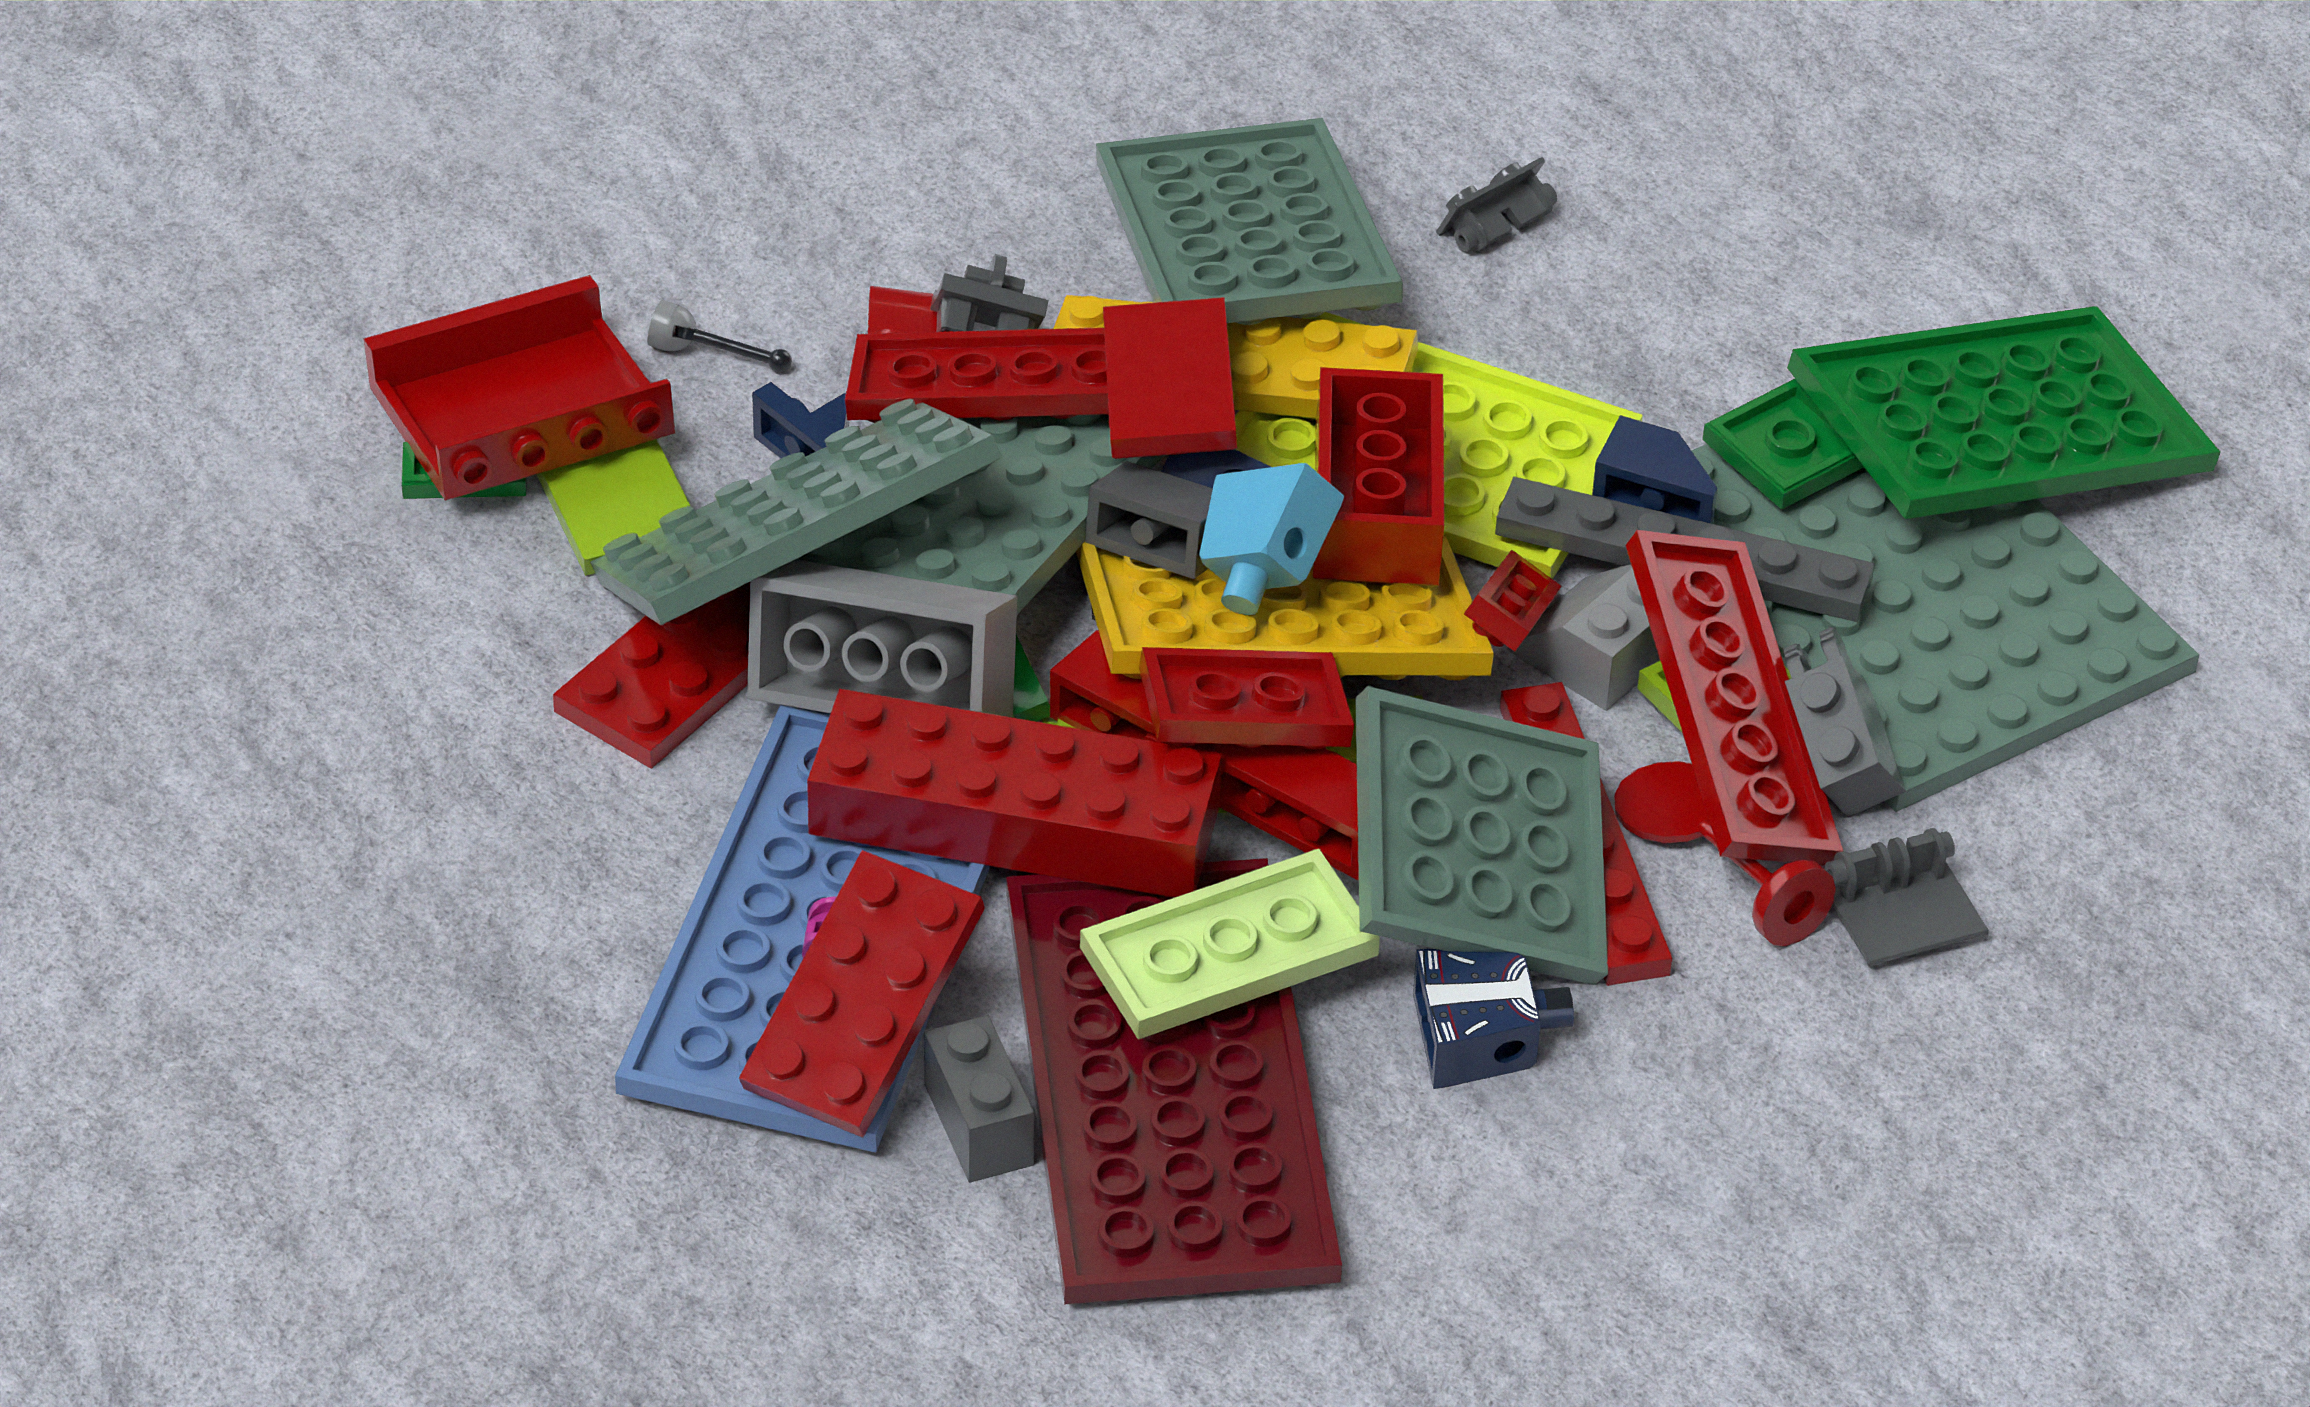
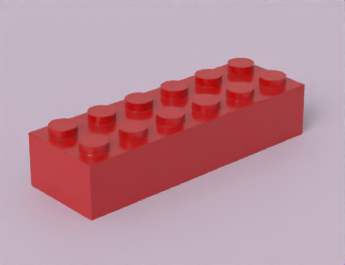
(1014, 793)

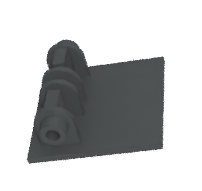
(1903, 897)

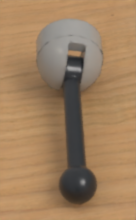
(676, 329)

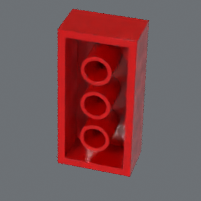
(1385, 453)

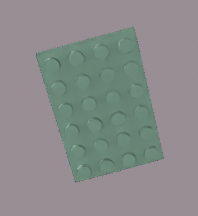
(1250, 220)
(792, 509)
(1001, 524)

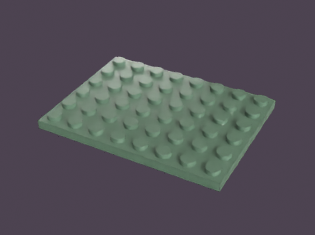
(1975, 622)

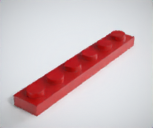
(1632, 931)

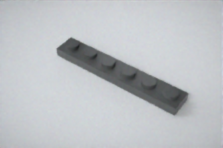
(1602, 528)

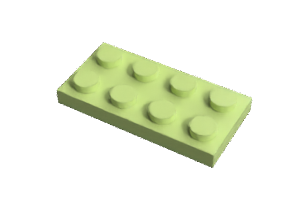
(1228, 943)

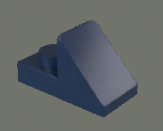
(788, 426)

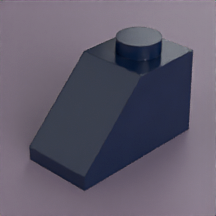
(1653, 471)

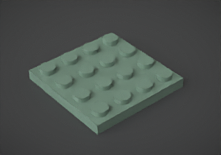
(1479, 835)

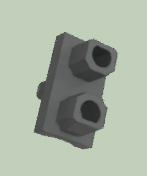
(986, 298)

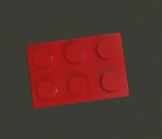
(1245, 697)

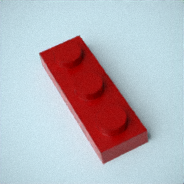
(1511, 602)

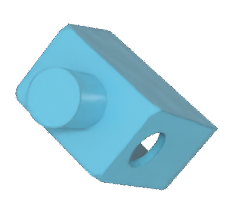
(1266, 530)

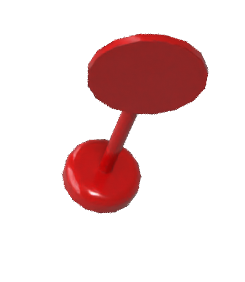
(1667, 807)

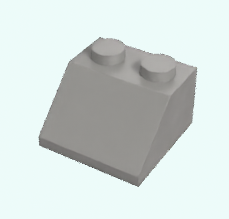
(1594, 638)

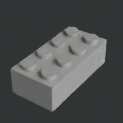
(878, 636)

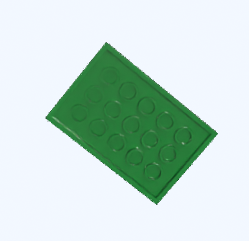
(2002, 411)

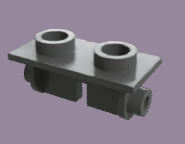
(1478, 213)

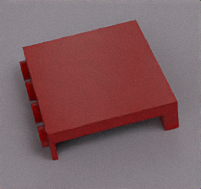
(515, 388)

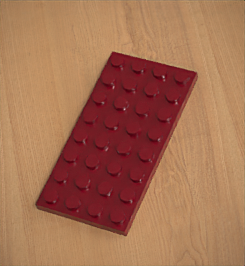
(1169, 1152)

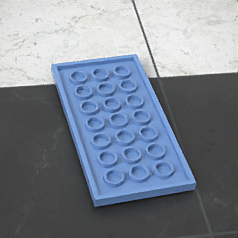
(748, 943)

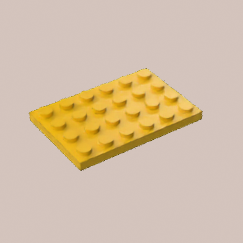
(1365, 624)

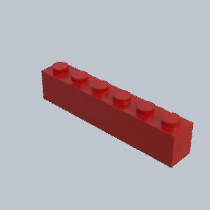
(1281, 789)

